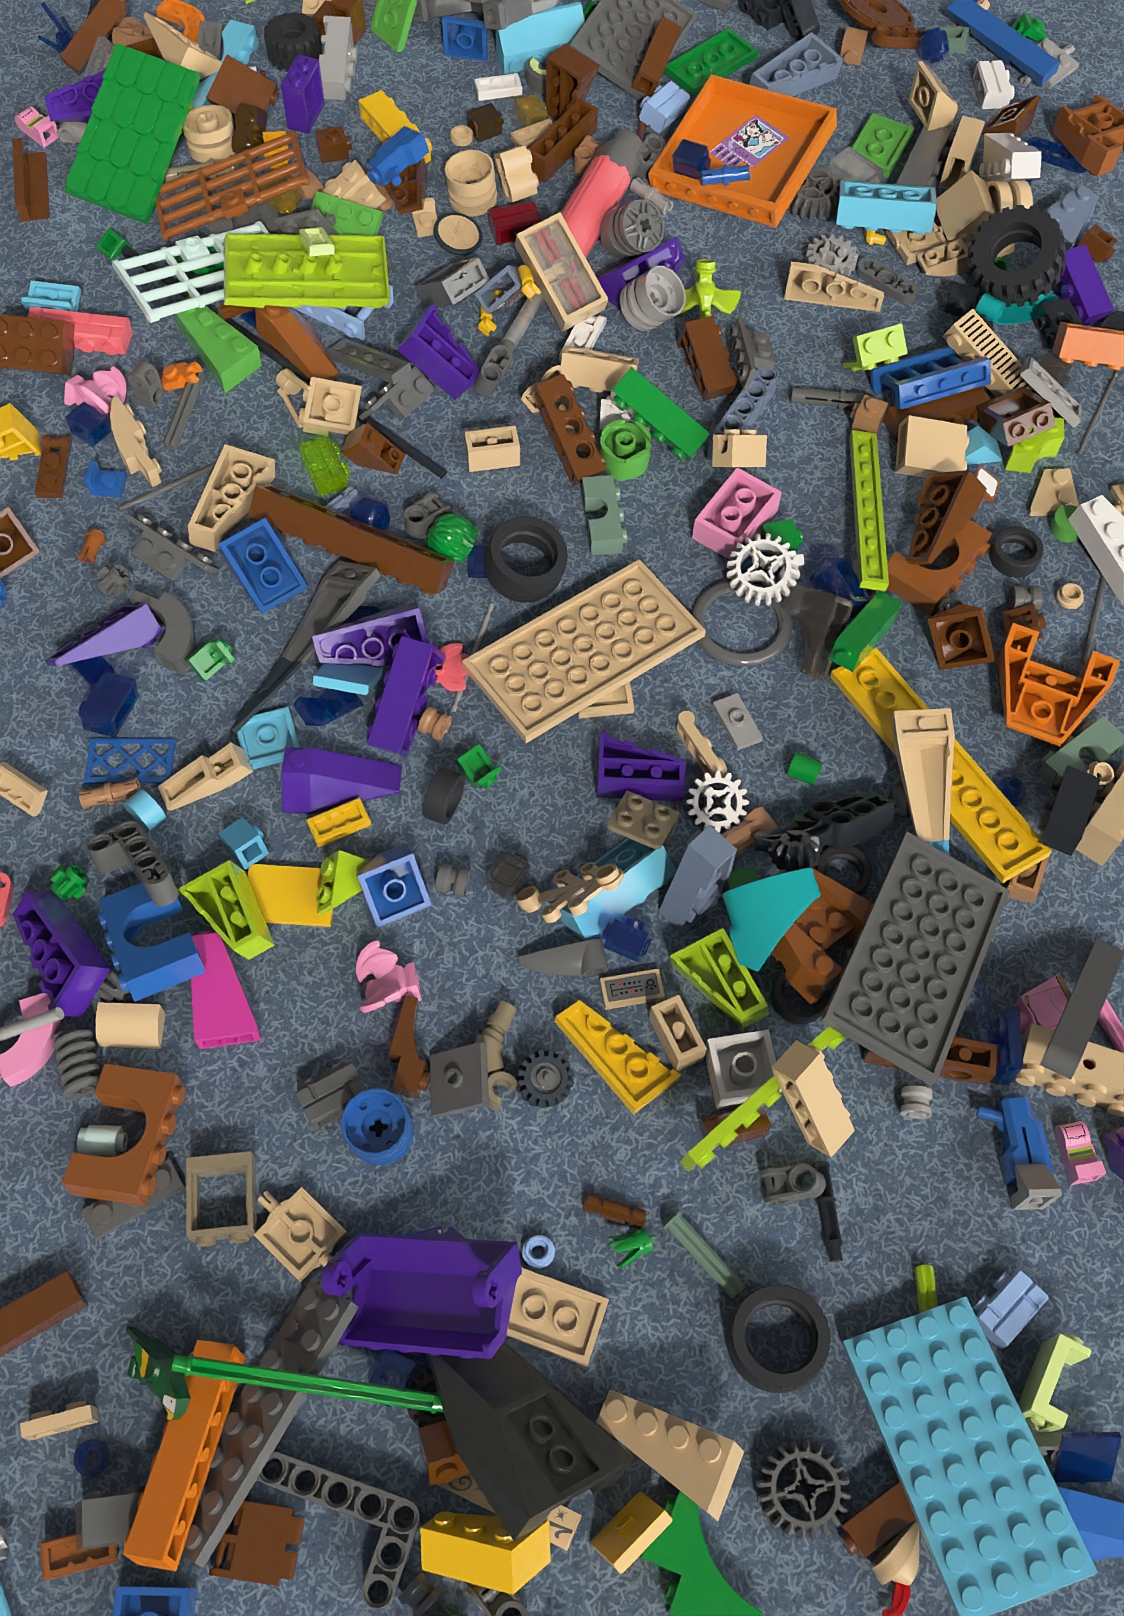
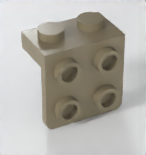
(643, 820)

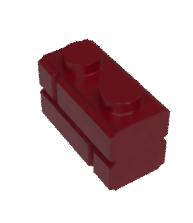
(511, 220)

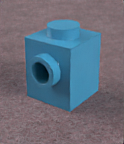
(244, 842)

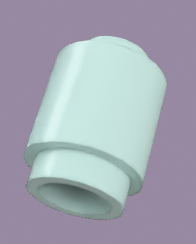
(102, 1140)

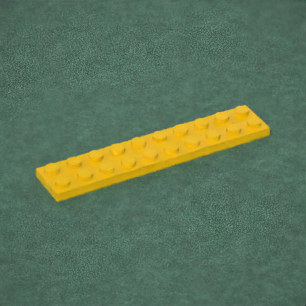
(977, 805)

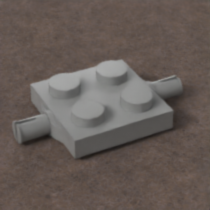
(1066, 65)

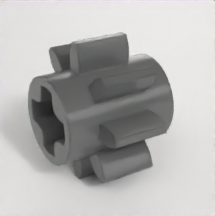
(113, 579)
(111, 990)

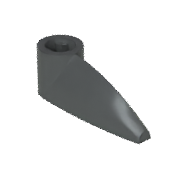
(578, 958)

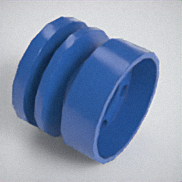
(362, 1118)

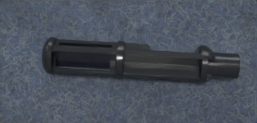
(829, 1215)

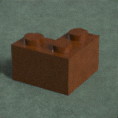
(343, 8)

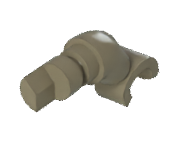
(492, 1036)

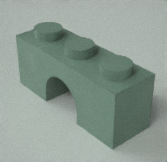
(605, 533)
(1096, 740)

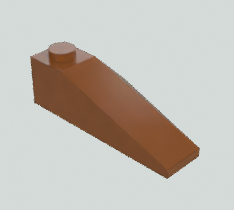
(295, 340)

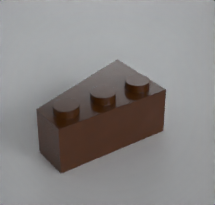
(567, 79)

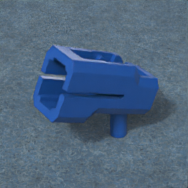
(393, 156)
(1020, 1133)

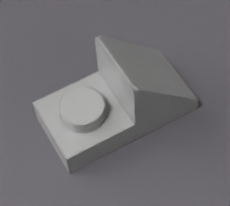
(1035, 1187)

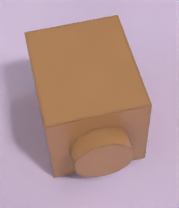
(853, 45)

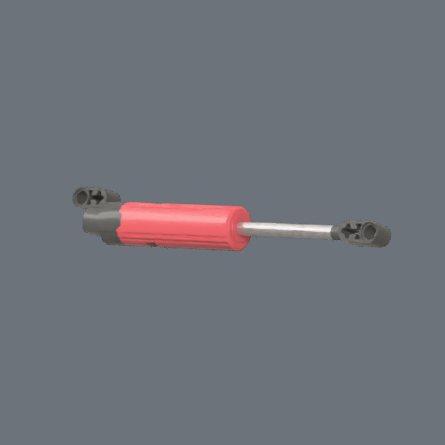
(595, 194)

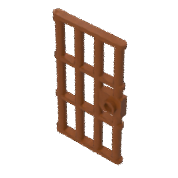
(233, 199)

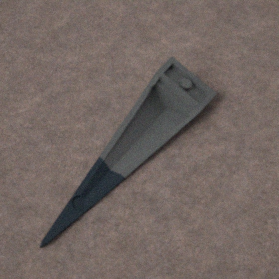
(335, 600)

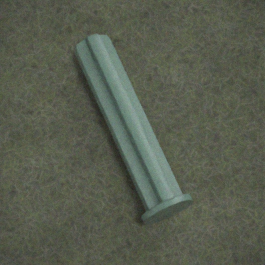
(705, 1255)

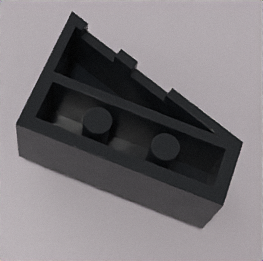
(1067, 810)

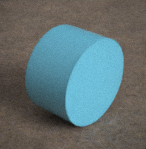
(144, 810)

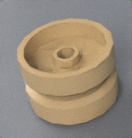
(209, 132)
(1010, 194)

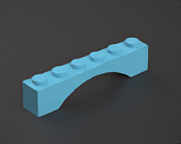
(238, 42)

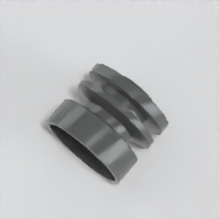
(632, 228)

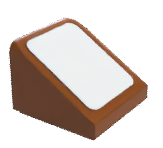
(989, 482)

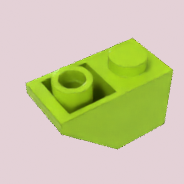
(338, 880)

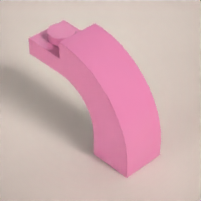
(32, 1047)

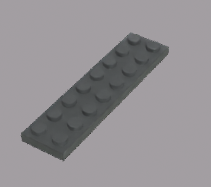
(264, 1414)

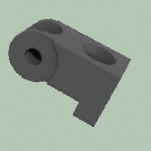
(145, 384)

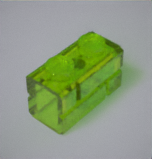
(324, 466)

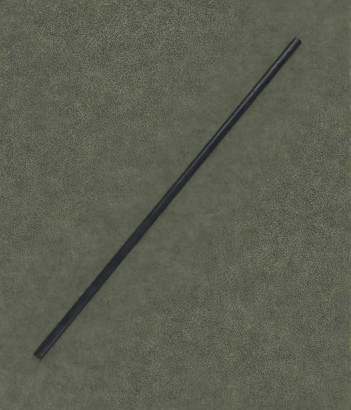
(285, 363)

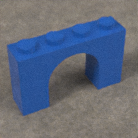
(146, 968)

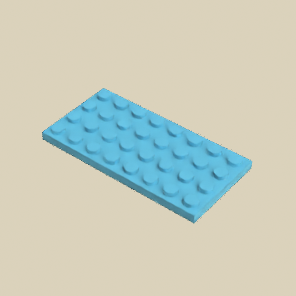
(967, 1461)

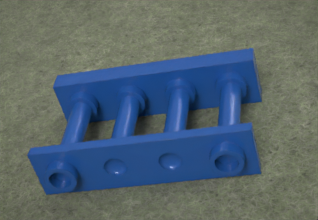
(930, 376)

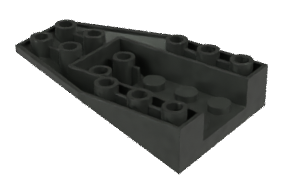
(522, 1437)

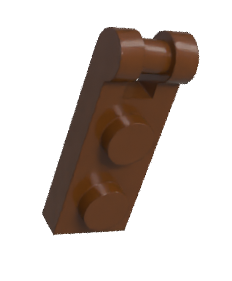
(53, 467)

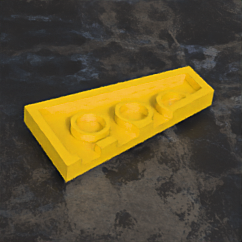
(624, 1066)

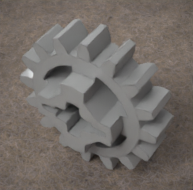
(832, 254)

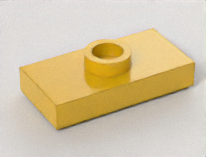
(338, 822)

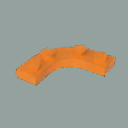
(183, 15)

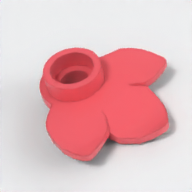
(452, 671)

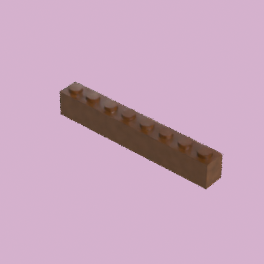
(351, 538)

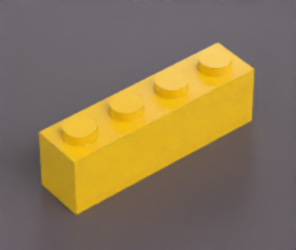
(385, 118)

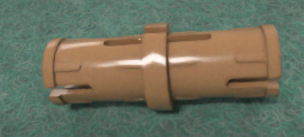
(109, 793)

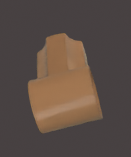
(742, 835)

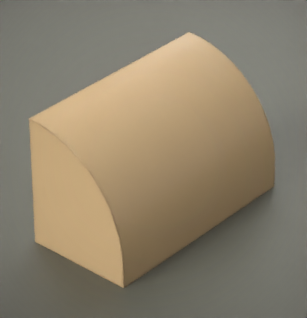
(129, 1025)

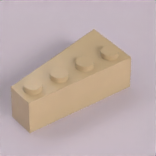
(228, 495)
(1106, 825)

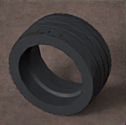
(535, 533)
(810, 1314)

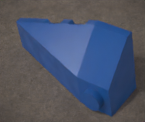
(1098, 1523)

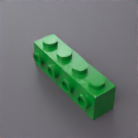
(659, 414)

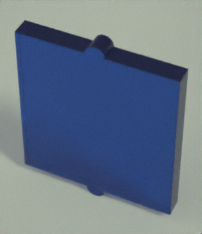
(1087, 1456)

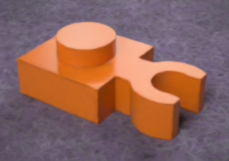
(178, 374)

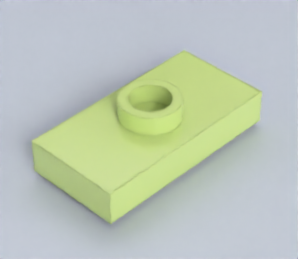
(316, 241)

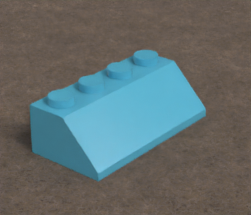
(537, 36)
(886, 207)
(643, 873)

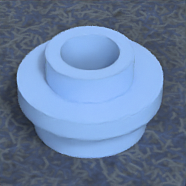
(530, 1244)

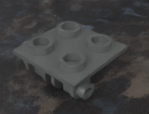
(308, 219)

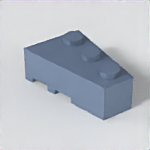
(1074, 213)

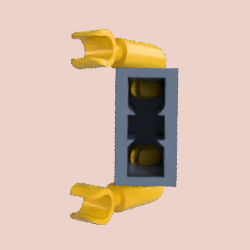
(503, 292)

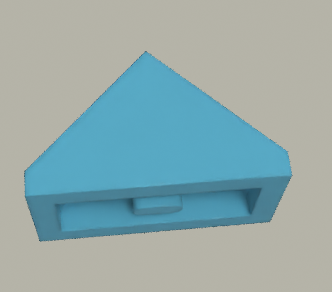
(981, 447)

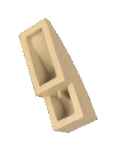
(205, 776)

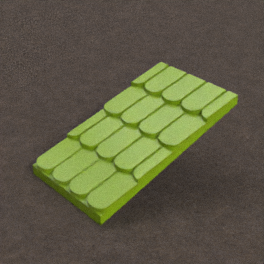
(282, 273)

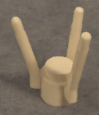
(290, 384)

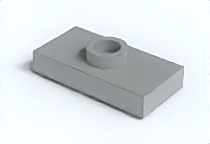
(737, 721)

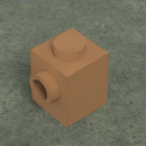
(868, 414)

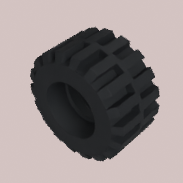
(289, 36)

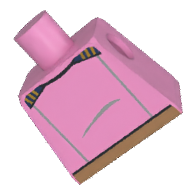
(1044, 1004)

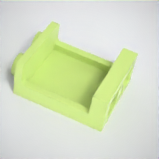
(1043, 1379)

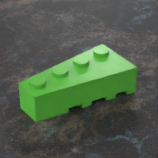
(219, 346)

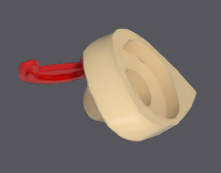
(900, 1564)

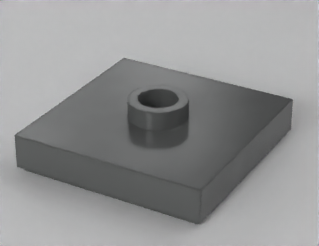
(459, 1080)

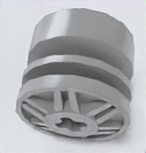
(652, 298)

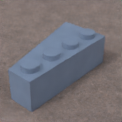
(799, 68)
(699, 879)

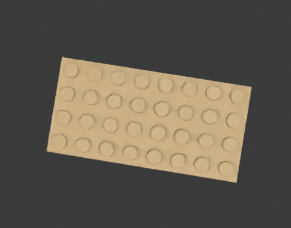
(582, 650)

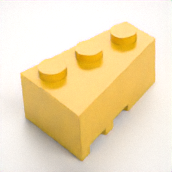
(17, 434)
(482, 1551)

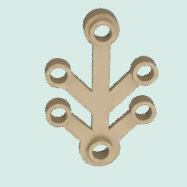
(569, 887)

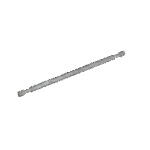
(475, 649)

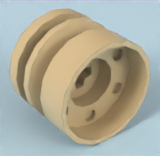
(471, 182)

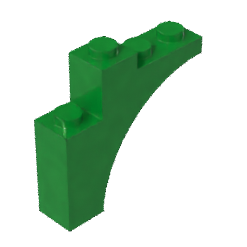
(683, 1552)

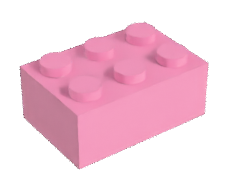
(735, 513)

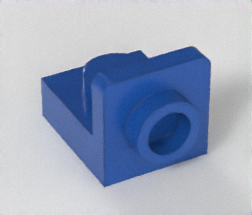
(104, 482)

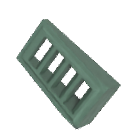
(957, 37)

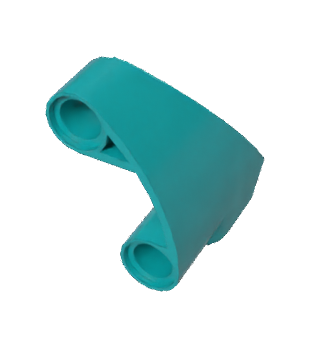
(1013, 315)
(765, 912)

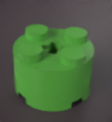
(625, 449)

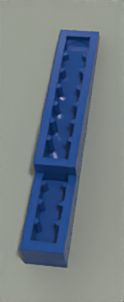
(1005, 41)

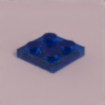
(1008, 1037)

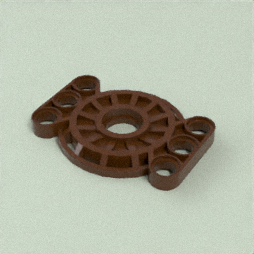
(888, 21)

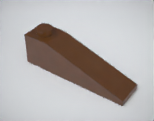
(411, 192)
(945, 507)

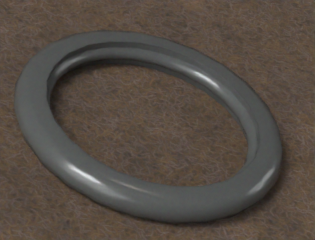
(737, 659)

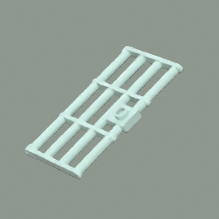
(195, 256)

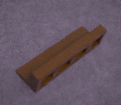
(30, 183)

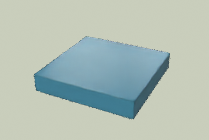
(347, 677)
(267, 736)

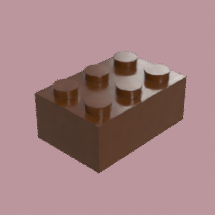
(36, 345)

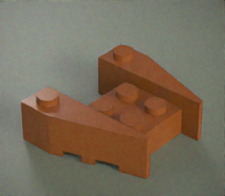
(1092, 134)
(818, 931)

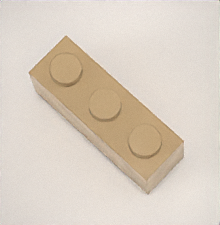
(595, 368)

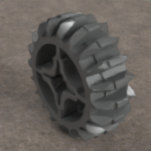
(812, 197)
(806, 1507)

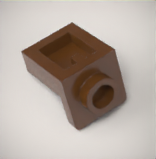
(1025, 616)

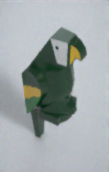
(153, 1368)

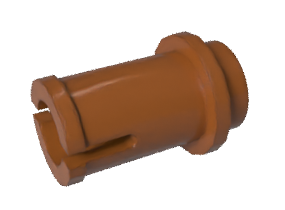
(91, 546)

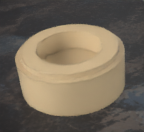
(461, 135)

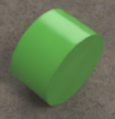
(1061, 527)

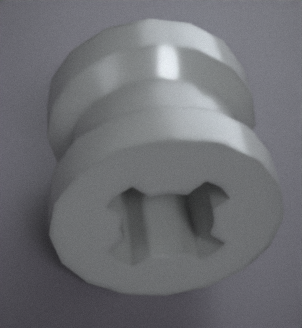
(916, 1102)

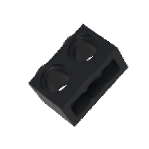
(764, 12)

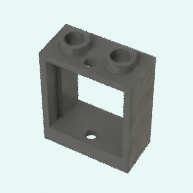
(454, 283)

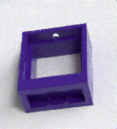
(303, 94)

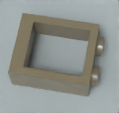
(212, 1166)

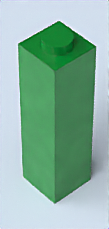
(865, 631)

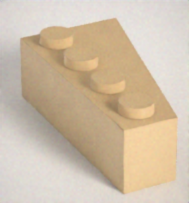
(680, 1451)

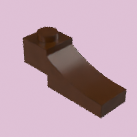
(411, 1072)

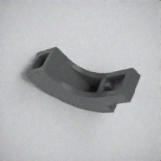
(179, 635)

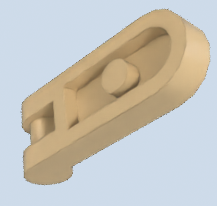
(699, 745)

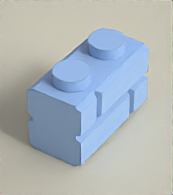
(664, 106)
(1008, 1307)

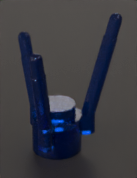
(63, 36)

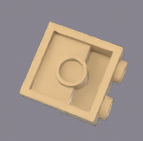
(355, 186)
(330, 407)

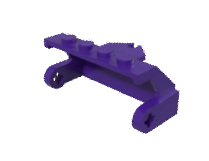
(426, 1291)

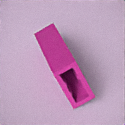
(218, 999)

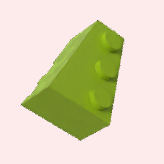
(231, 908)
(716, 973)

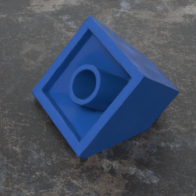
(465, 38)
(393, 885)

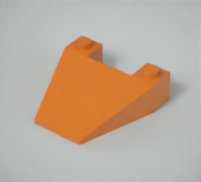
(1045, 699)

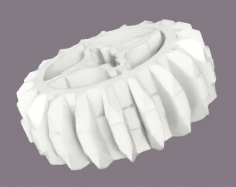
(780, 558)

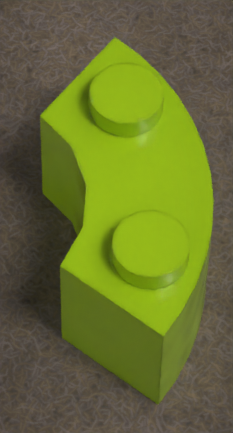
(1027, 452)

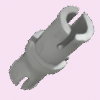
(651, 194)

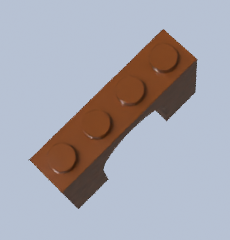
(930, 587)
(131, 1175)

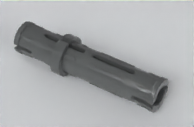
(826, 398)

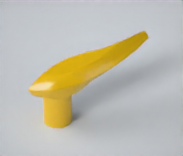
(872, 237)

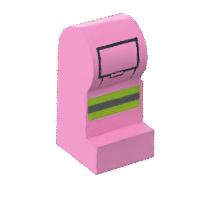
(35, 124)
(1078, 1153)

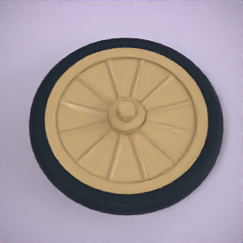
(457, 234)

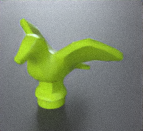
(705, 293)

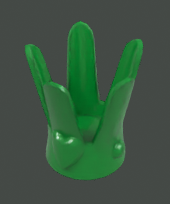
(638, 1241)

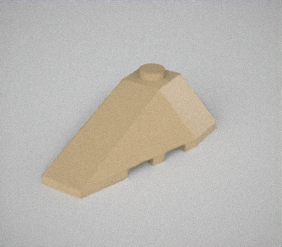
(181, 50)

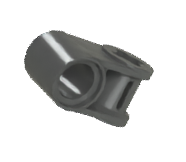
(422, 514)
(785, 1184)
(494, 1602)

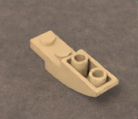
(950, 258)
(131, 442)

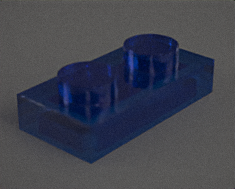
(91, 668)

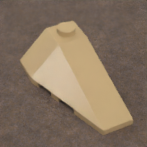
(821, 286)

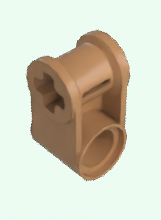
(584, 154)

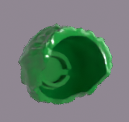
(452, 536)

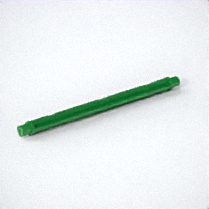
(307, 1383)

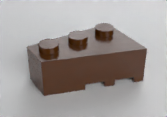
(707, 357)

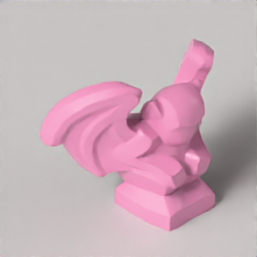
(96, 391)
(390, 981)

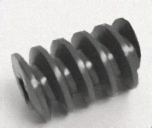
(75, 1062)

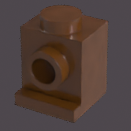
(1099, 244)

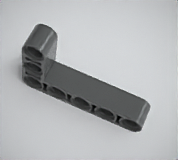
(353, 1507)

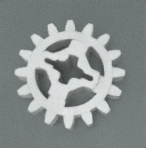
(707, 792)

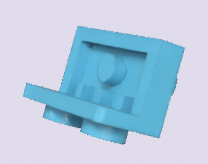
(52, 296)

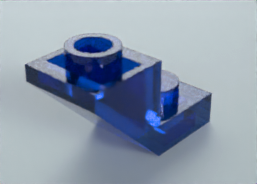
(326, 708)

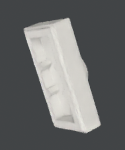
(498, 86)

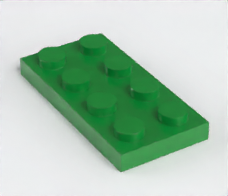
(716, 56)

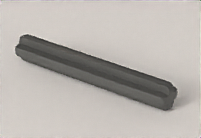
(182, 413)

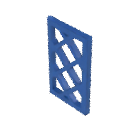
(117, 743)

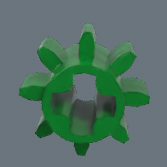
(69, 881)

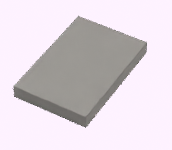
(1052, 391)

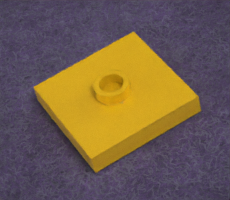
(631, 1532)

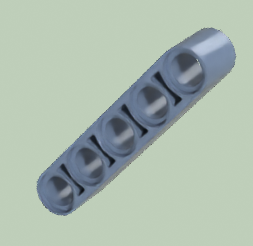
(747, 405)

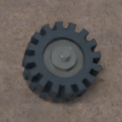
(544, 1079)

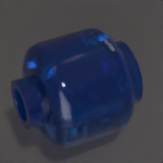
(934, 45)
(371, 512)

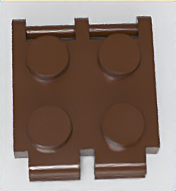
(260, 1545)

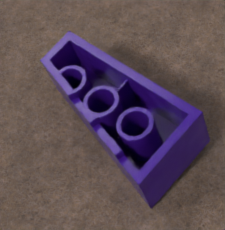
(404, 695)
(61, 951)

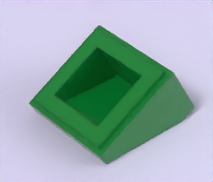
(112, 243)

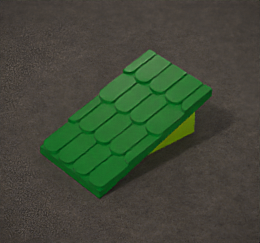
(132, 133)

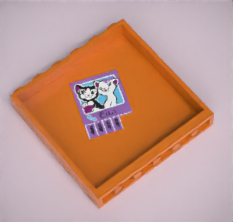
(753, 127)

